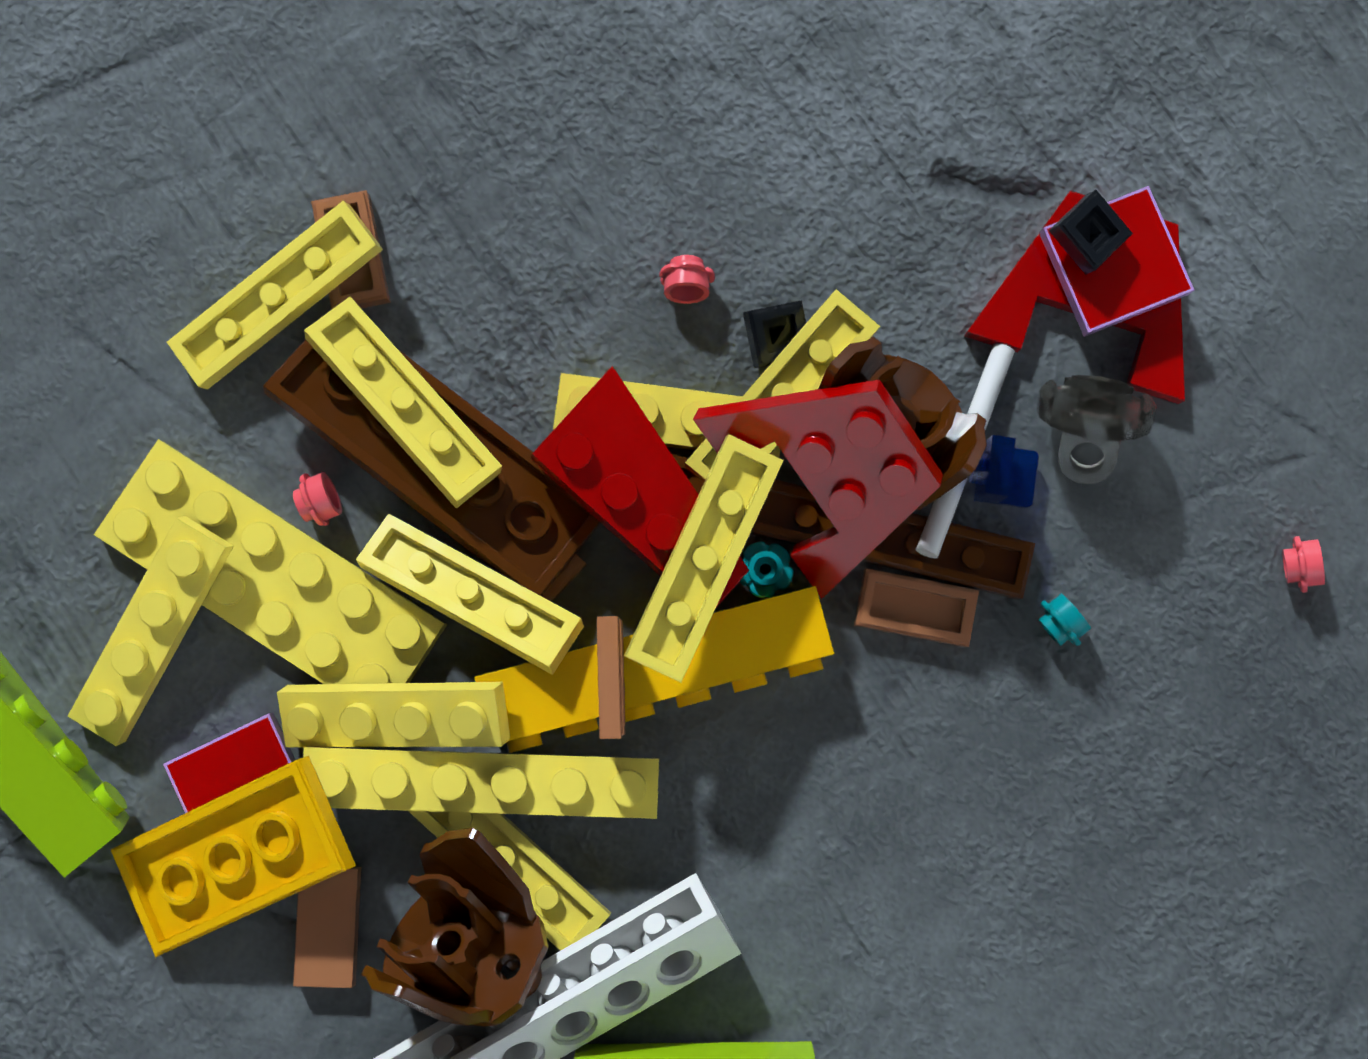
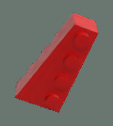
(623, 473)

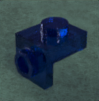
(1005, 474)

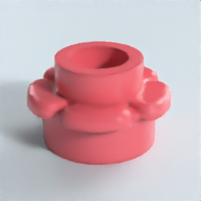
(686, 279)
(317, 499)
(1304, 564)

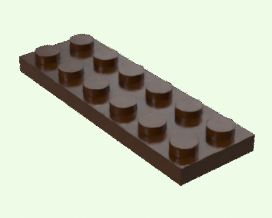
(514, 524)

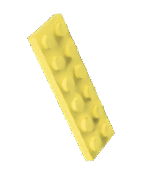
(276, 578)

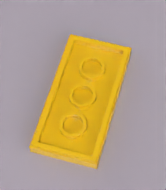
(233, 856)

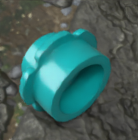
(779, 576)
(1063, 621)

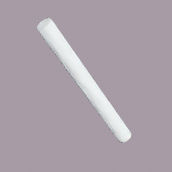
(983, 404)

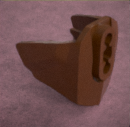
(926, 402)
(461, 934)

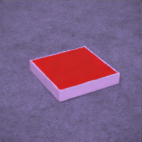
(1134, 278)
(228, 762)

